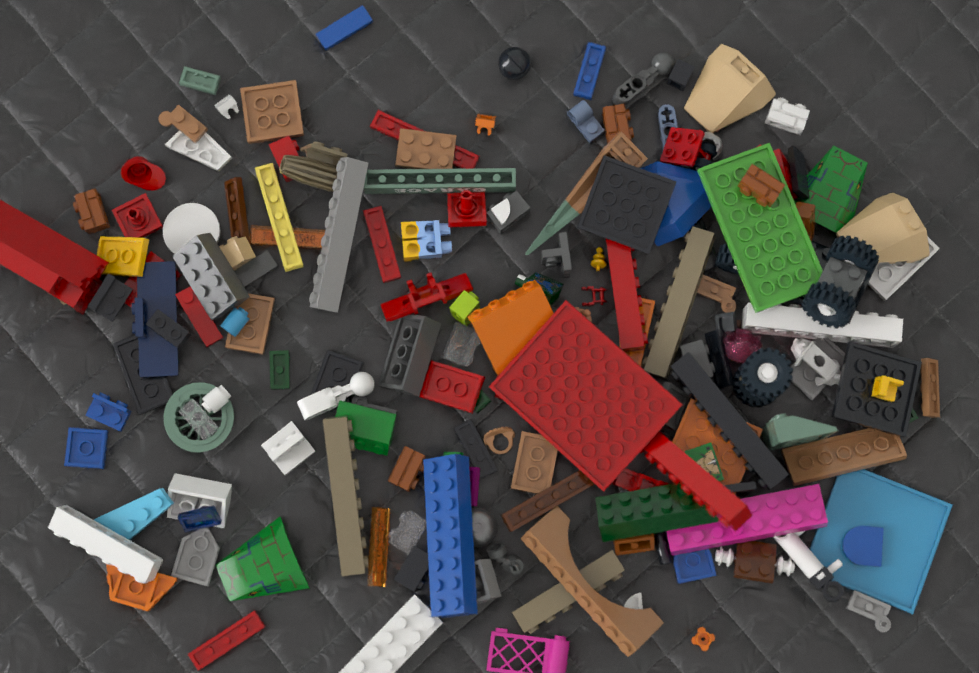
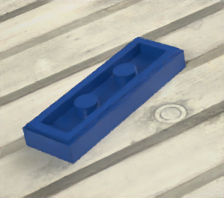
(344, 28)
(589, 70)

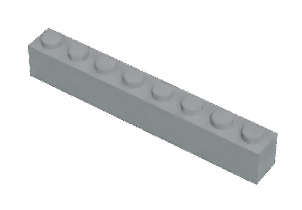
(338, 234)

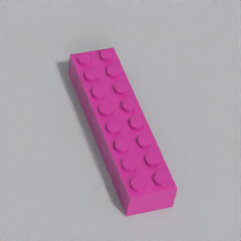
(772, 516)

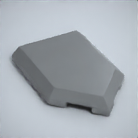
(196, 557)

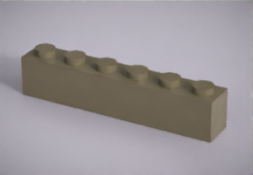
(558, 598)

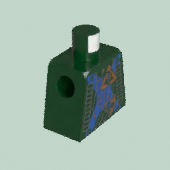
(549, 286)

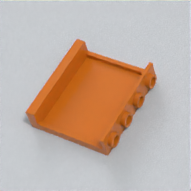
(511, 323)

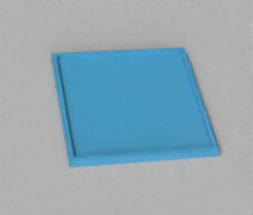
(910, 536)

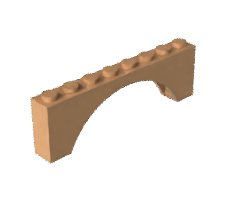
(623, 625)

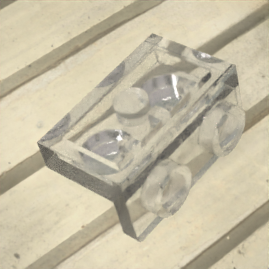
(408, 531)

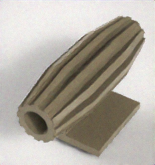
(316, 169)

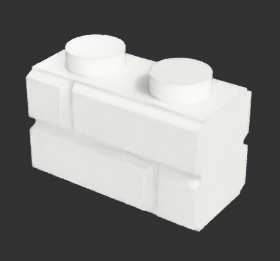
(787, 116)

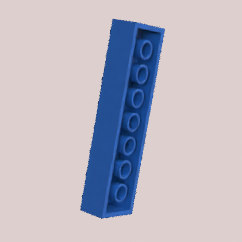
(450, 536)

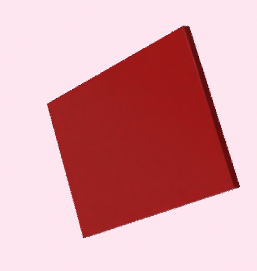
(585, 395)

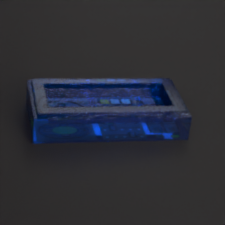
(199, 518)

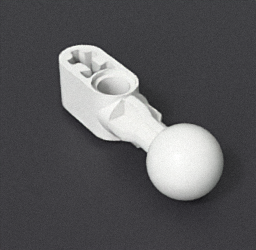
(328, 399)

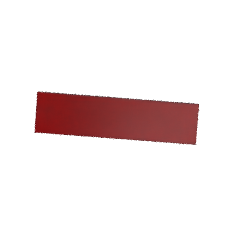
(382, 244)
(226, 640)

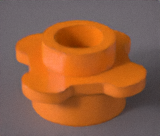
(708, 639)

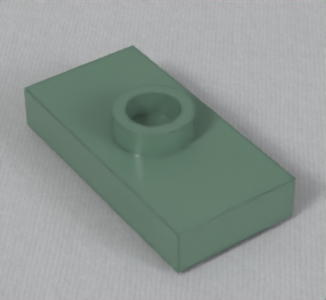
(199, 80)

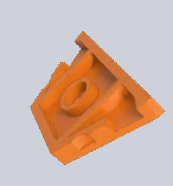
(128, 591)

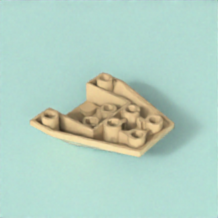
(727, 90)

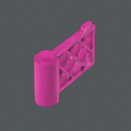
(554, 655)

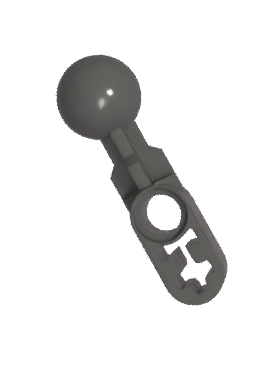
(661, 64)

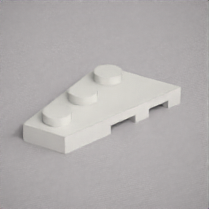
(204, 151)

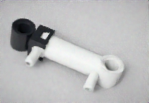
(817, 573)

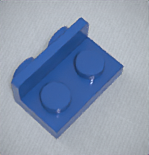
(107, 412)

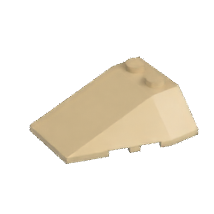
(891, 229)

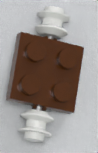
(755, 561)

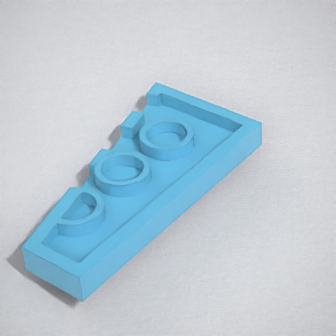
(136, 515)

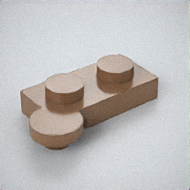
(183, 122)
(718, 292)

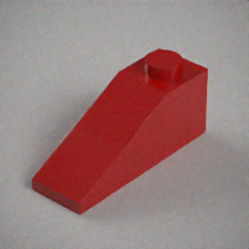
(198, 316)

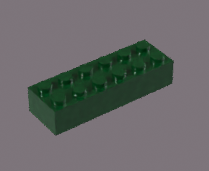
(649, 512)

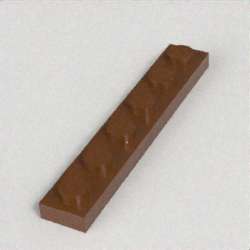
(546, 500)

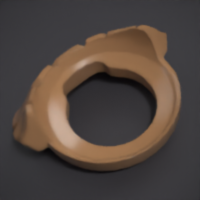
(507, 432)

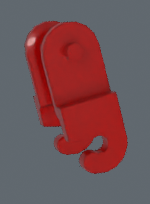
(591, 288)

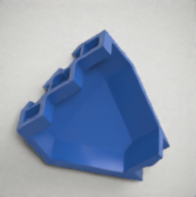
(686, 204)

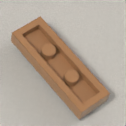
(930, 388)

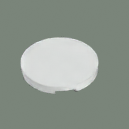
(187, 222)

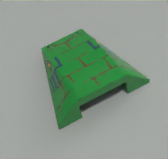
(835, 188)
(262, 566)

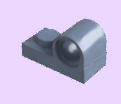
(584, 120)

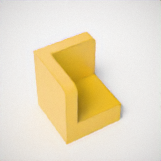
(886, 388)

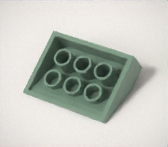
(793, 431)

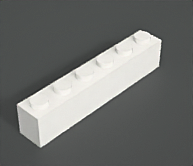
(105, 544)

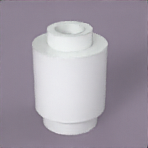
(215, 399)

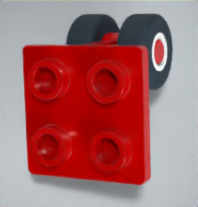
(687, 149)

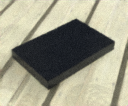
(336, 371)

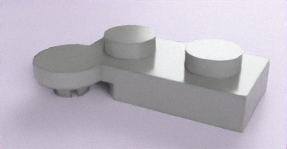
(871, 609)

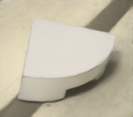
(502, 211)
(634, 602)

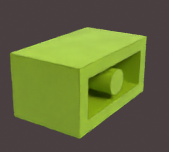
(464, 306)

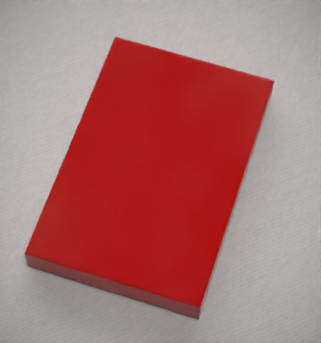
(451, 386)

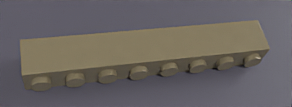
(679, 303)
(344, 495)

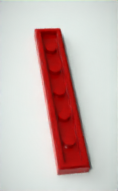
(391, 127)

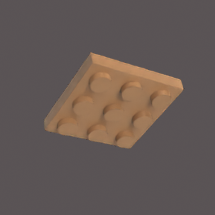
(272, 111)

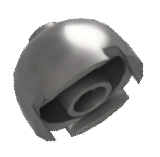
(483, 527)

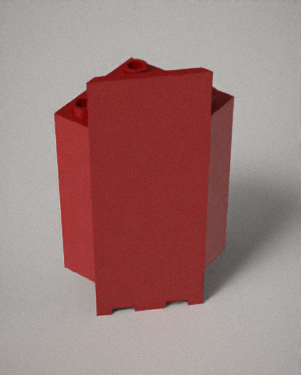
(49, 259)

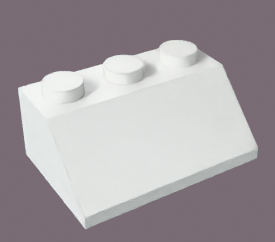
(196, 493)

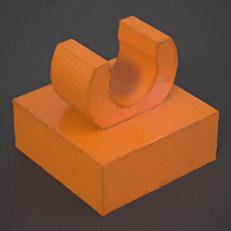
(485, 121)

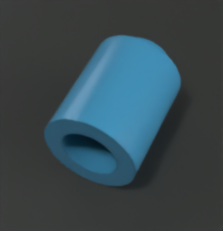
(235, 321)

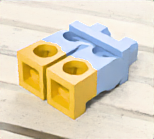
(423, 240)

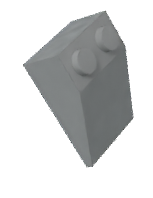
(486, 581)

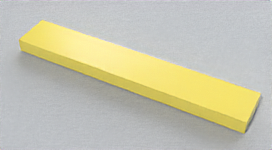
(279, 217)

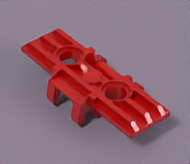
(425, 295)

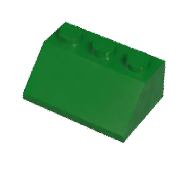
(371, 427)

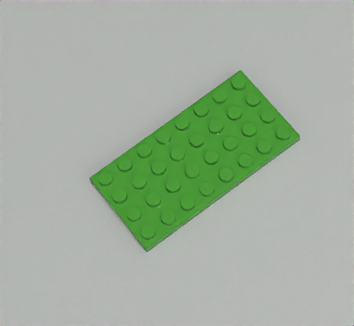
(767, 241)

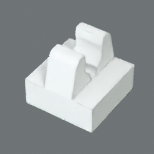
(225, 104)

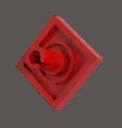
(466, 209)
(137, 217)

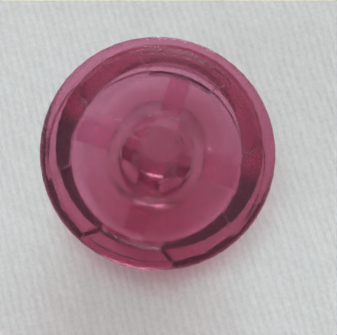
(741, 344)

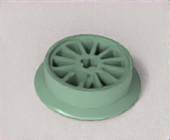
(178, 401)

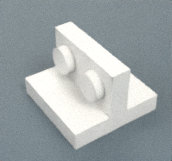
(288, 448)

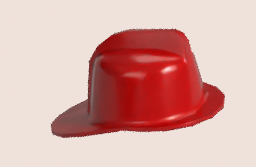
(143, 174)

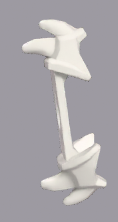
(806, 350)

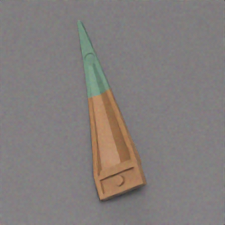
(618, 148)

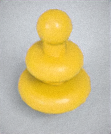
(598, 261)

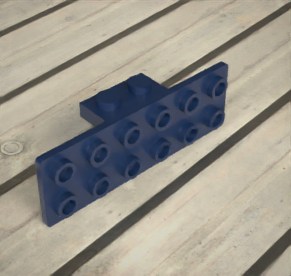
(155, 292)

